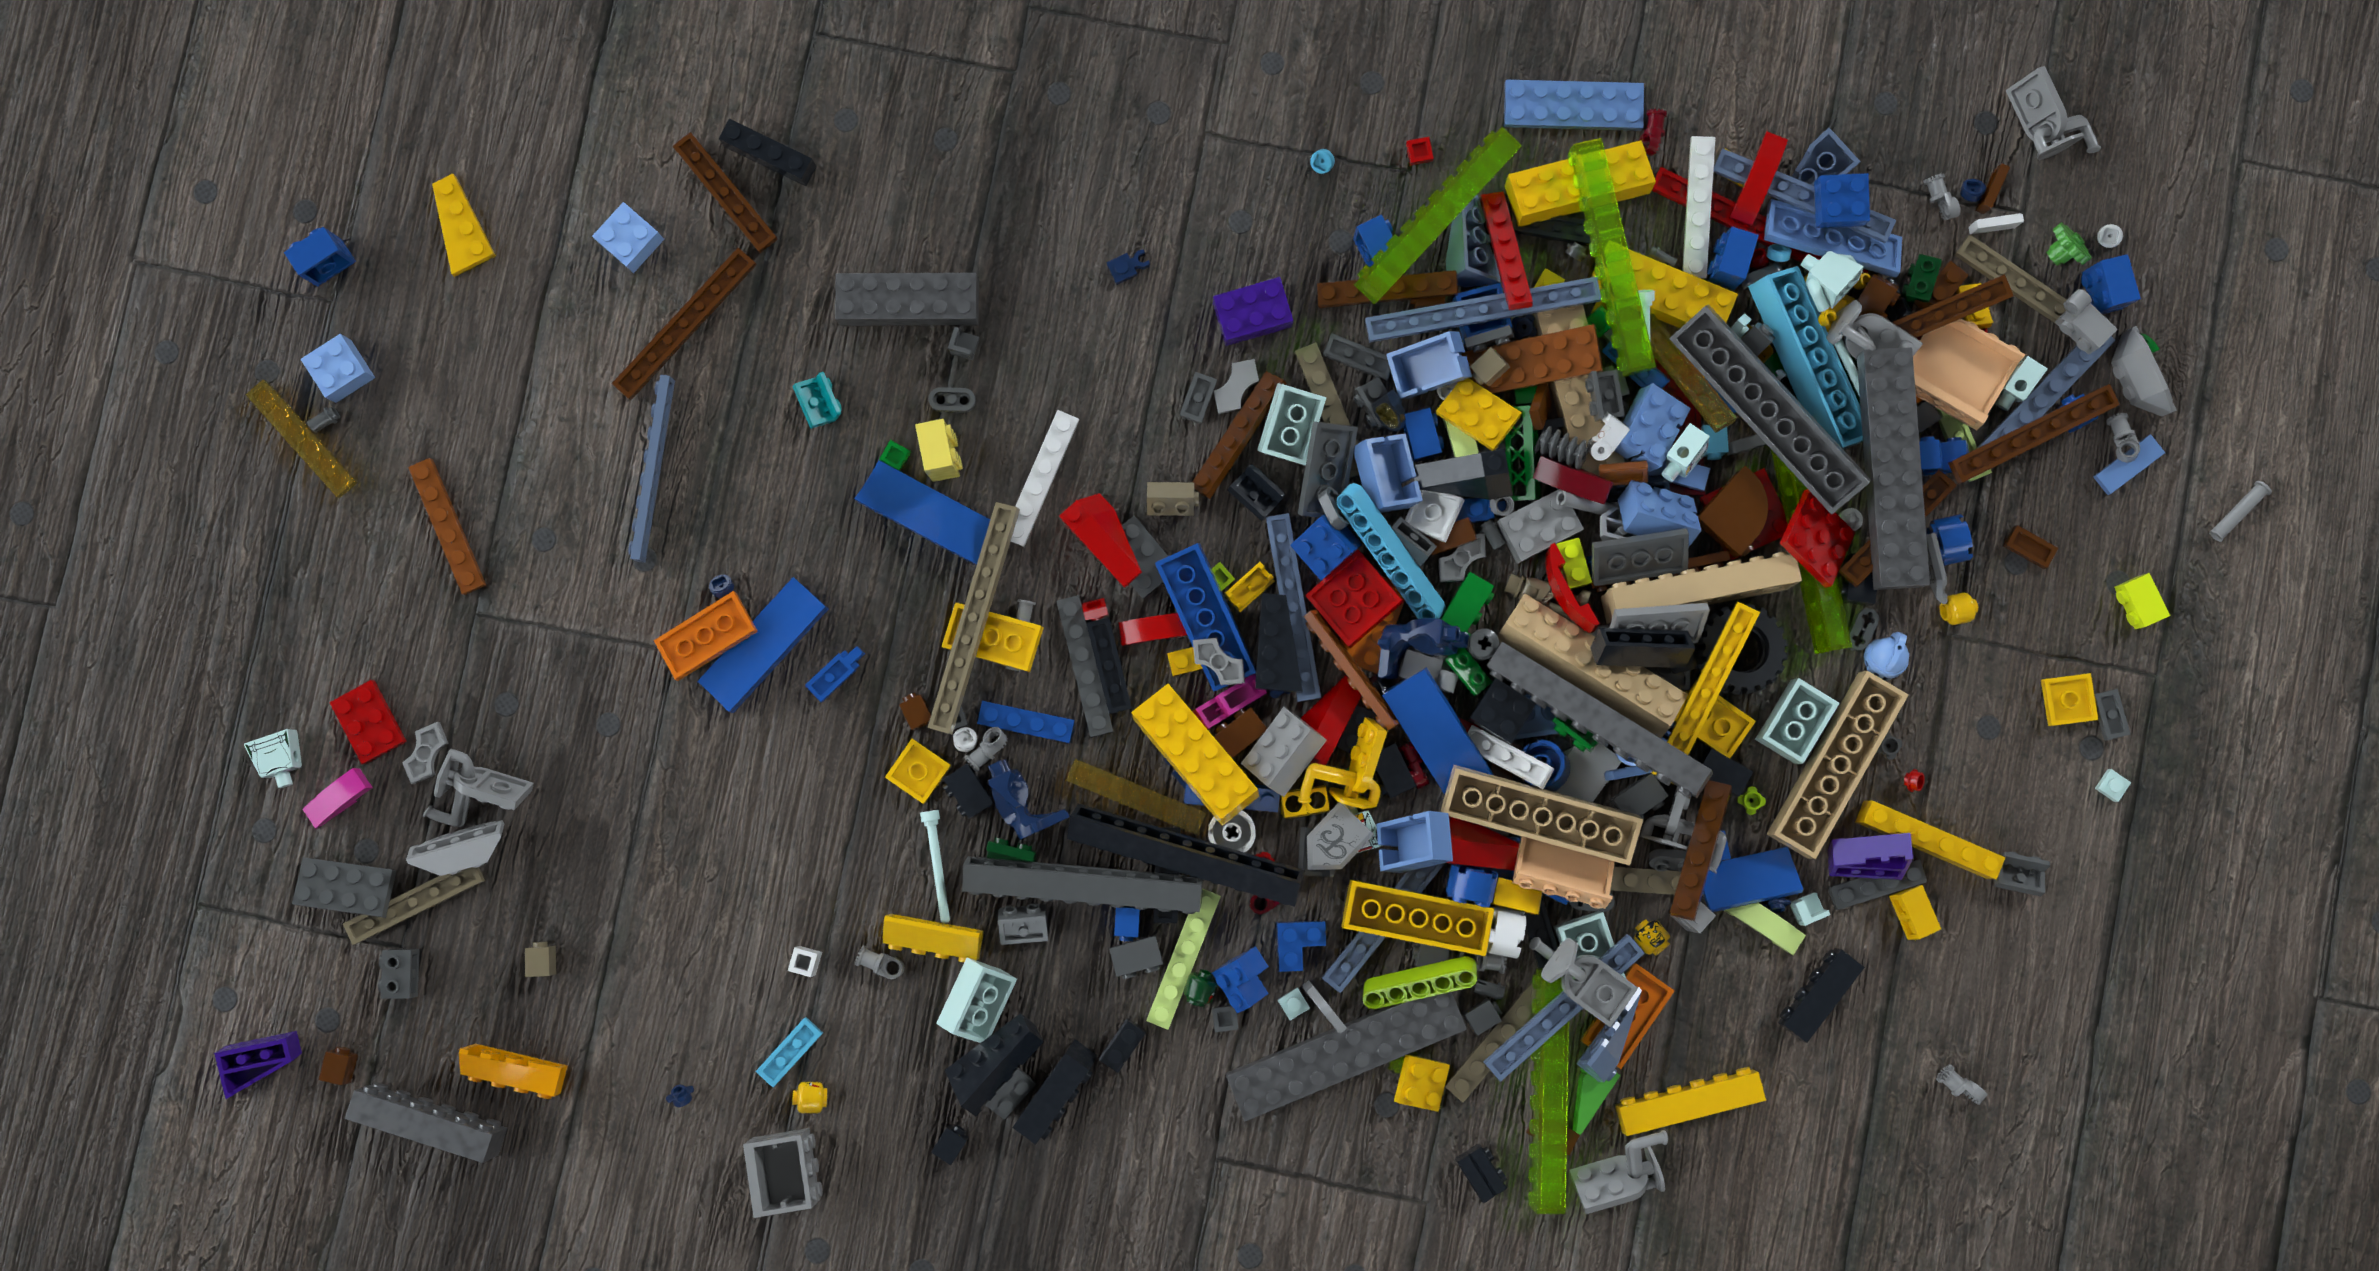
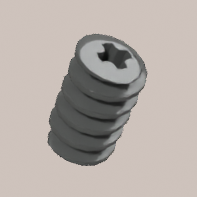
(1562, 448)
(1489, 640)

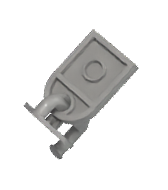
(2045, 116)
(1878, 335)
(476, 783)
(1674, 826)
(1595, 986)
(1621, 1176)

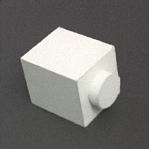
(804, 961)

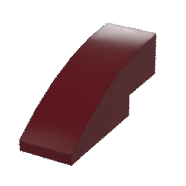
(1572, 480)

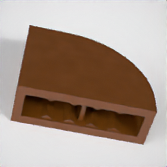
(1736, 513)

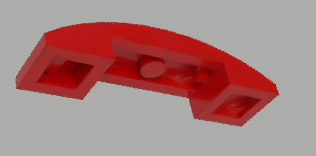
(1759, 178)
(1580, 615)
(1151, 629)

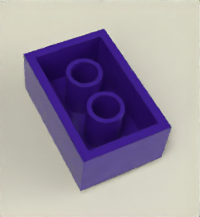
(1252, 311)

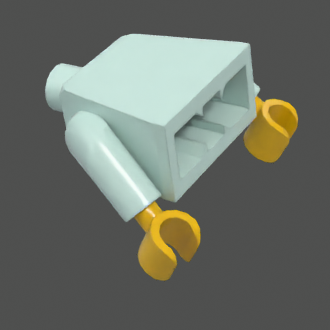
(1831, 280)

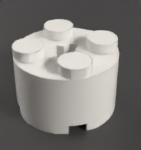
(1245, 830)
(1506, 932)

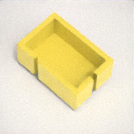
(938, 450)

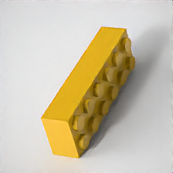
(1550, 189)
(1678, 293)
(1195, 754)
(1417, 918)

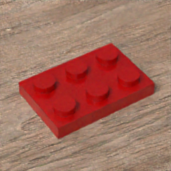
(367, 722)

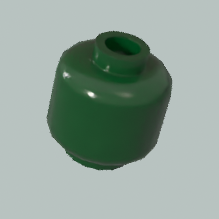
(1200, 988)

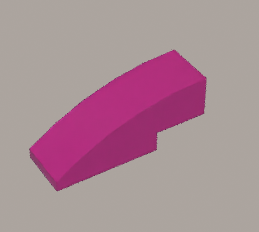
(1228, 702)
(337, 797)

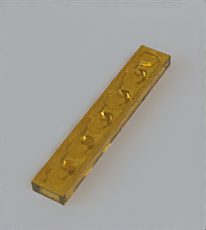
(1689, 378)
(301, 438)
(1136, 796)

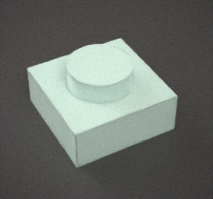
(1740, 326)
(2112, 785)
(1293, 1003)

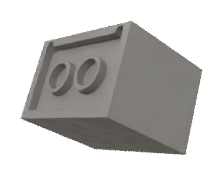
(782, 1172)

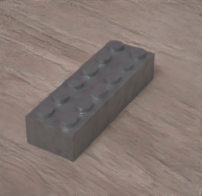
(906, 299)
(426, 1122)

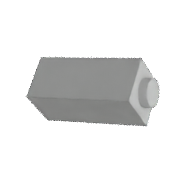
(1703, 918)

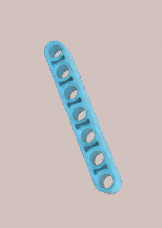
(1390, 553)

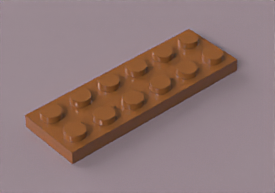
(1545, 359)

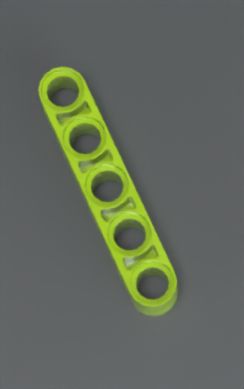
(1405, 985)

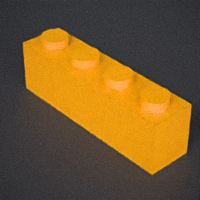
(512, 1069)

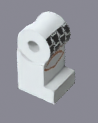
(1608, 438)

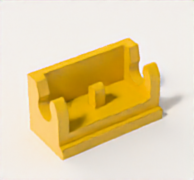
(1249, 587)
(1915, 912)

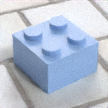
(628, 237)
(337, 368)

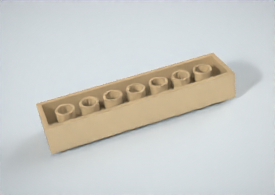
(1571, 394)
(1706, 586)
(1567, 653)
(1837, 764)
(1542, 815)

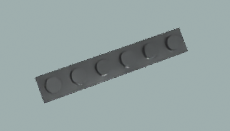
(1084, 666)

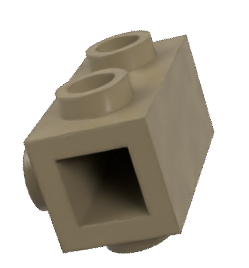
(1171, 498)

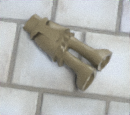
(1540, 591)

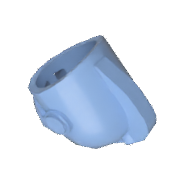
(1887, 656)

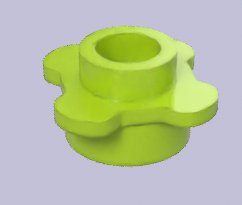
(1758, 800)

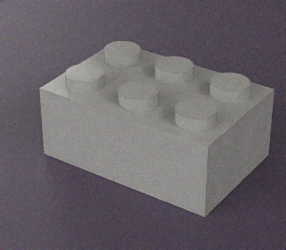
(1538, 526)
(1283, 751)

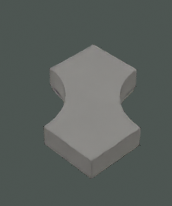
(1242, 377)
(1454, 566)
(1209, 653)
(428, 744)
(1324, 1007)

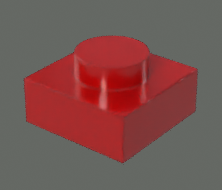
(1419, 151)
(1095, 609)

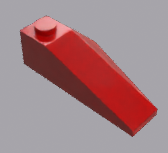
(1101, 532)
(1331, 716)
(1481, 846)

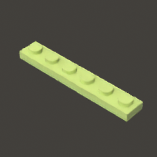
(1182, 961)

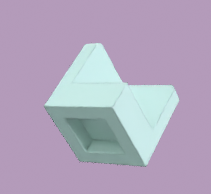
(1808, 909)

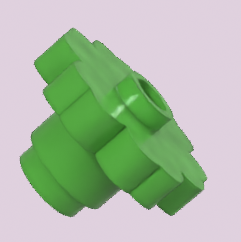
(2067, 246)

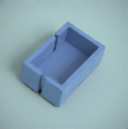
(1429, 365)
(1652, 426)
(1384, 471)
(1657, 510)
(1421, 842)

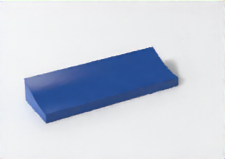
(924, 511)
(1203, 606)
(779, 630)
(1433, 727)

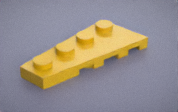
(461, 230)

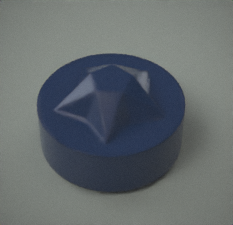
(1973, 190)
(721, 586)

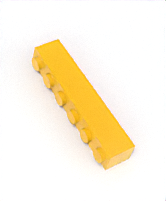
(1931, 840)
(1690, 1102)

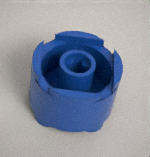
(1953, 538)
(1553, 756)
(1471, 884)

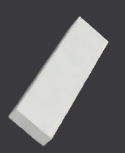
(1511, 758)

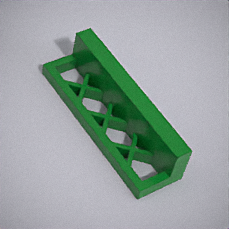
(1531, 459)

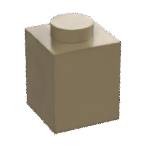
(1489, 367)
(540, 960)

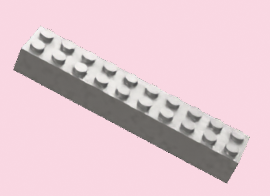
(1770, 409)
(1894, 468)
(1599, 719)
(1339, 1056)

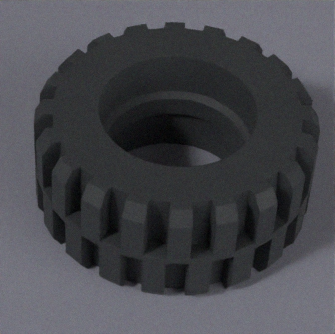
(1770, 651)

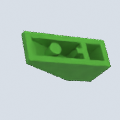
(1589, 1098)

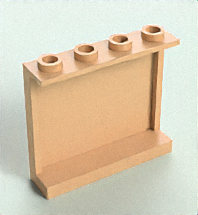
(1963, 370)
(1563, 873)

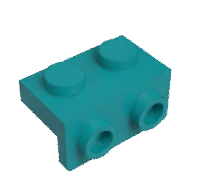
(817, 400)

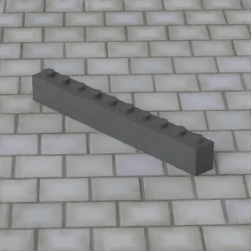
(1082, 884)

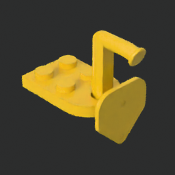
(1360, 773)

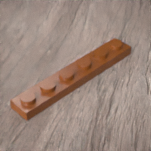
(447, 526)
(1344, 661)

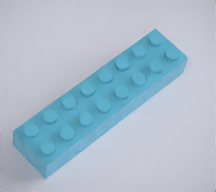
(1807, 355)

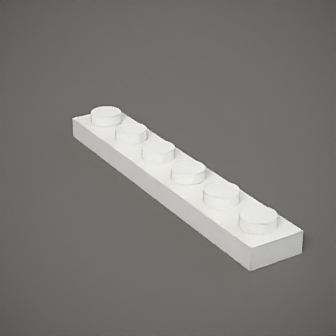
(1698, 206)
(1043, 474)

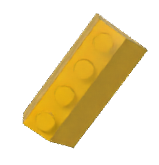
(931, 936)

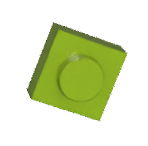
(1222, 576)

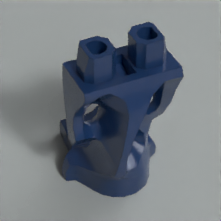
(1426, 635)
(1011, 797)

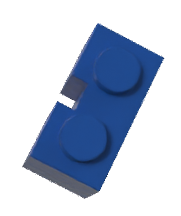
(1422, 435)

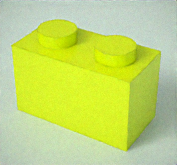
(1575, 569)
(2141, 601)

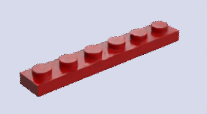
(1506, 251)

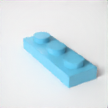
(789, 1052)

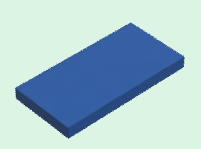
(1752, 880)

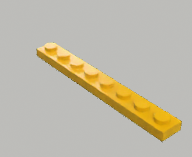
(1712, 677)

